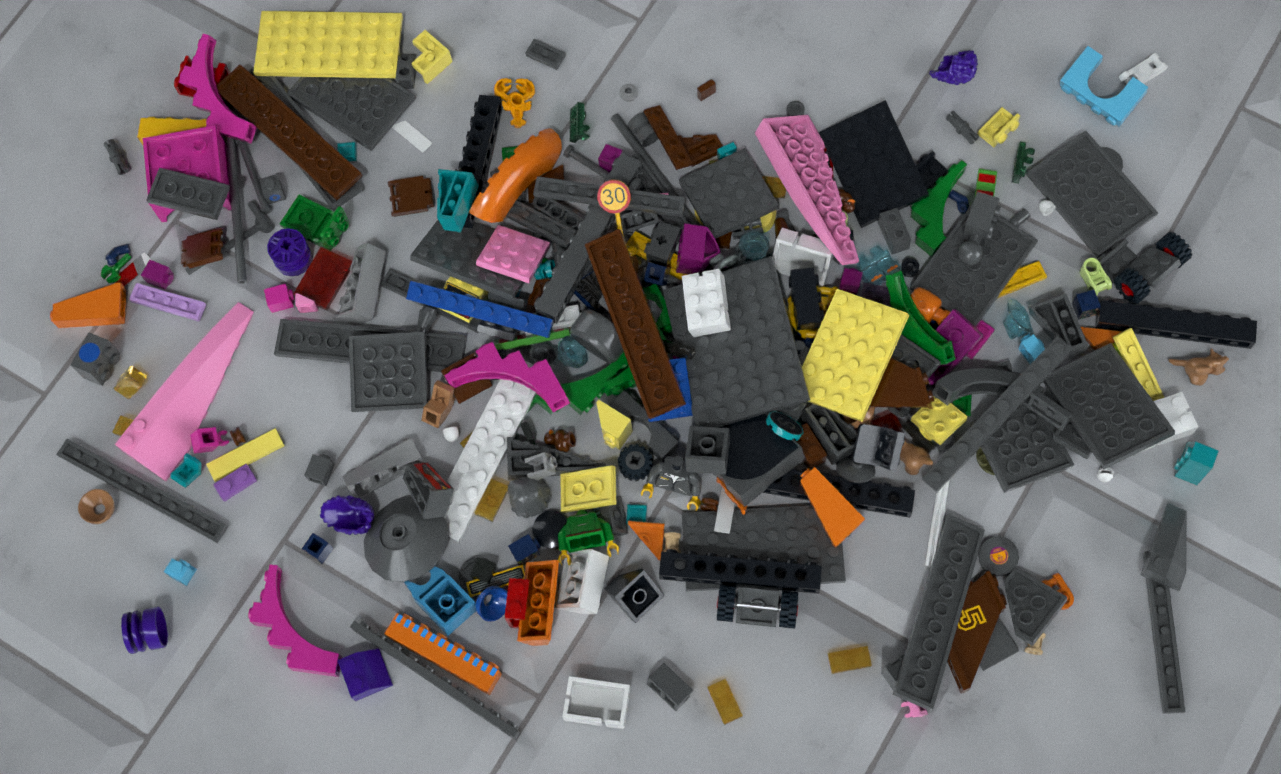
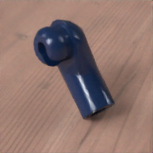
(961, 200)
(116, 251)

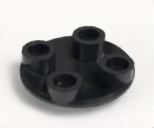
(547, 528)

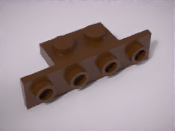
(668, 137)

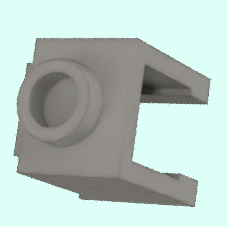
(538, 461)

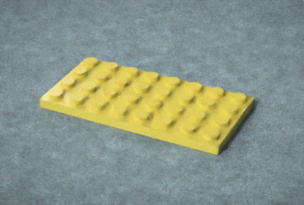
(328, 44)

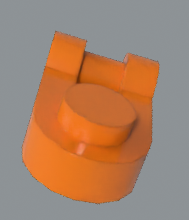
(1058, 580)

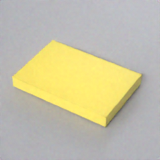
(588, 489)

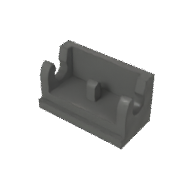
(669, 687)

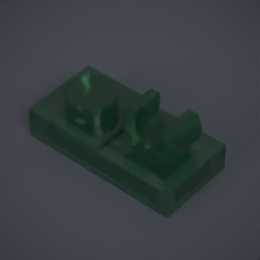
(577, 129)
(1021, 157)

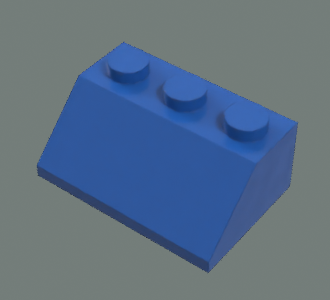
(680, 370)

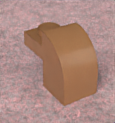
(439, 405)

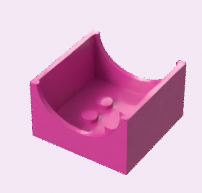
(190, 152)

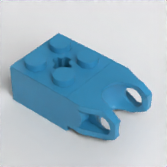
(438, 593)

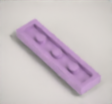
(167, 302)

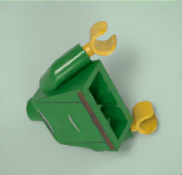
(584, 532)

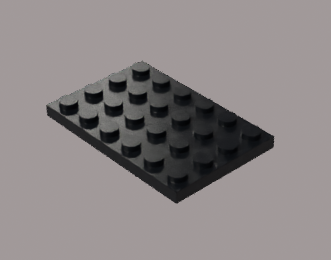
(873, 163)

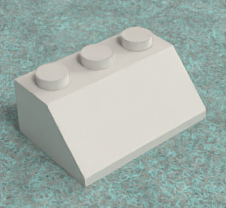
(582, 582)

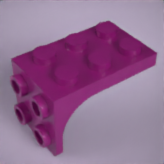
(963, 338)

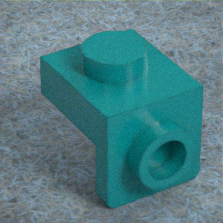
(187, 471)

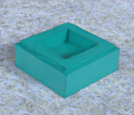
(348, 151)
(636, 513)

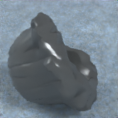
(528, 496)

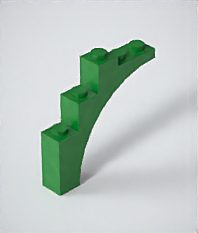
(625, 379)

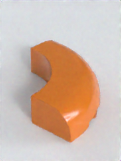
(516, 174)

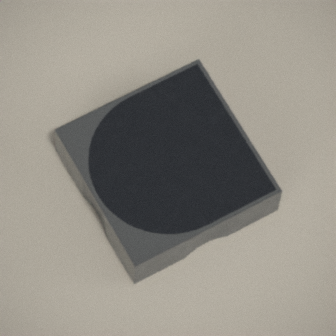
(757, 458)

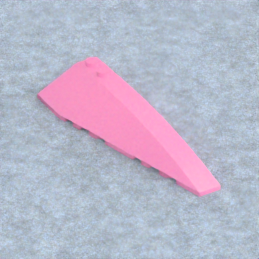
(803, 168)
(164, 426)

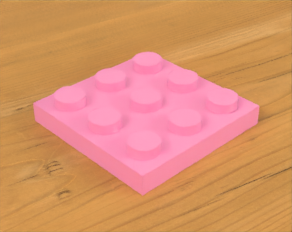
(513, 254)

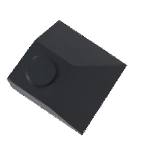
(634, 593)

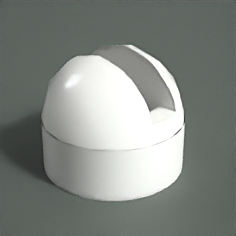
(1046, 207)
(451, 434)
(1105, 477)

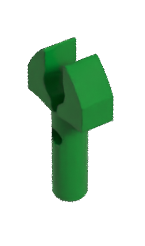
(106, 270)

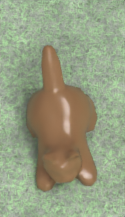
(1200, 367)
(914, 457)

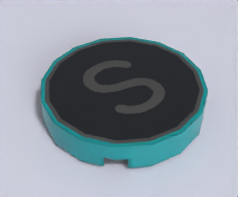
(784, 426)

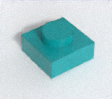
(726, 150)

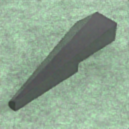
(518, 451)

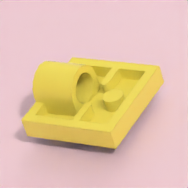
(939, 421)

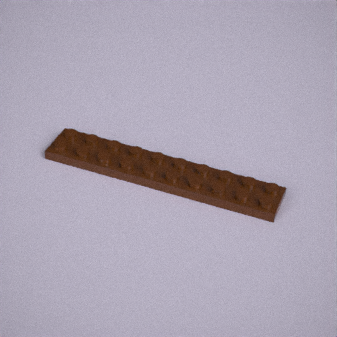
(288, 132)
(635, 324)

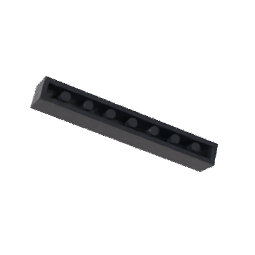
(1177, 324)

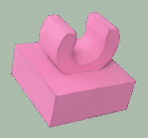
(915, 711)

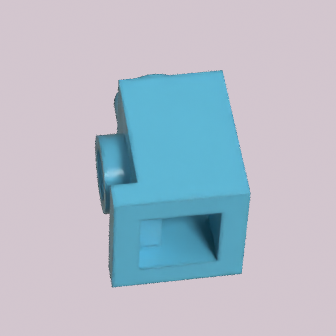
(1031, 347)
(180, 571)

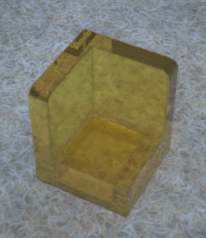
(130, 382)

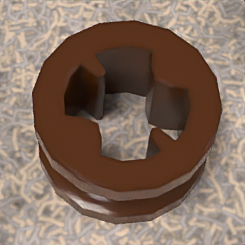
(237, 436)
(709, 504)

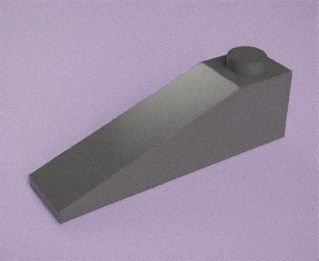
(1168, 550)

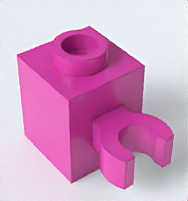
(207, 440)

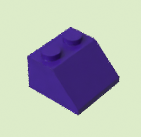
(365, 673)

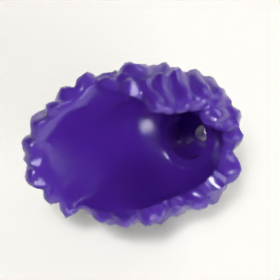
(956, 68)
(347, 514)

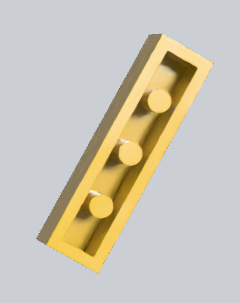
(157, 126)

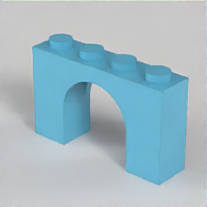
(1115, 108)

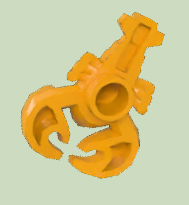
(515, 101)

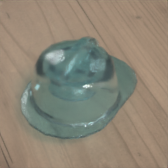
(1017, 320)

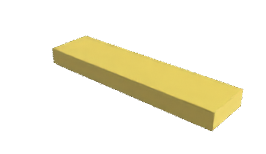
(1137, 362)
(245, 454)

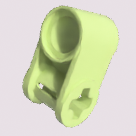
(1095, 280)

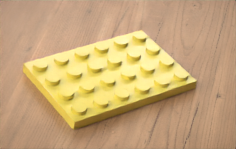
(851, 353)

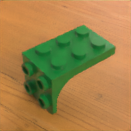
(316, 222)

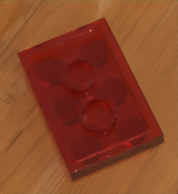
(324, 278)

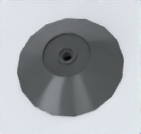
(411, 553)

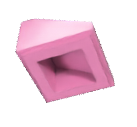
(305, 304)

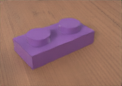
(235, 482)

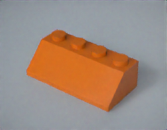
(540, 603)

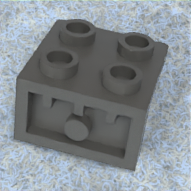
(499, 330)

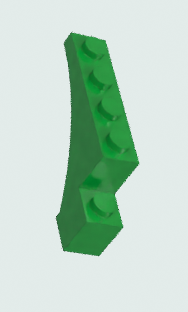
(930, 210)
(916, 327)
(584, 391)

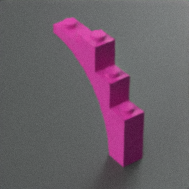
(207, 98)
(512, 368)
(271, 613)

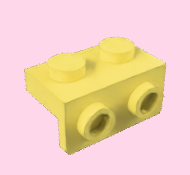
(998, 127)

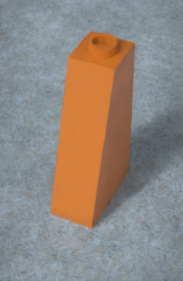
(93, 308)
(833, 510)

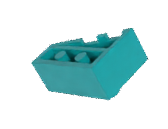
(455, 198)
(1195, 462)

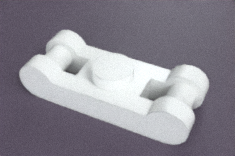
(1143, 71)

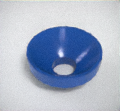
(496, 607)

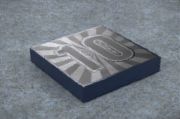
(590, 292)

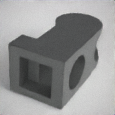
(405, 71)

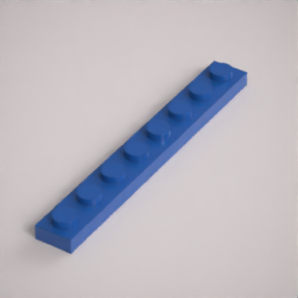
(480, 309)

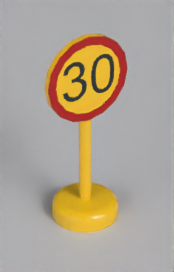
(614, 198)

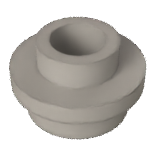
(628, 96)

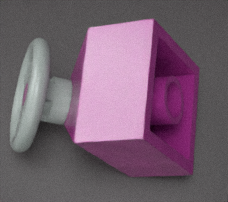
(699, 250)

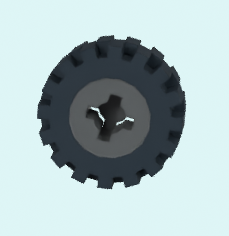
(630, 467)

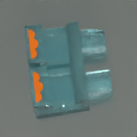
(877, 267)

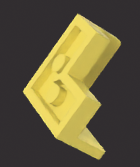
(433, 58)

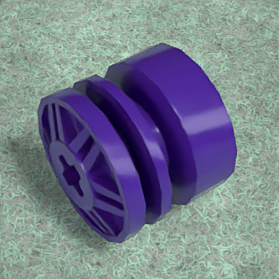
(295, 259)
(144, 630)

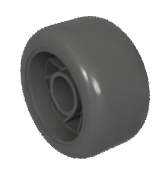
(597, 335)

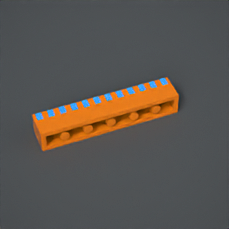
(443, 654)

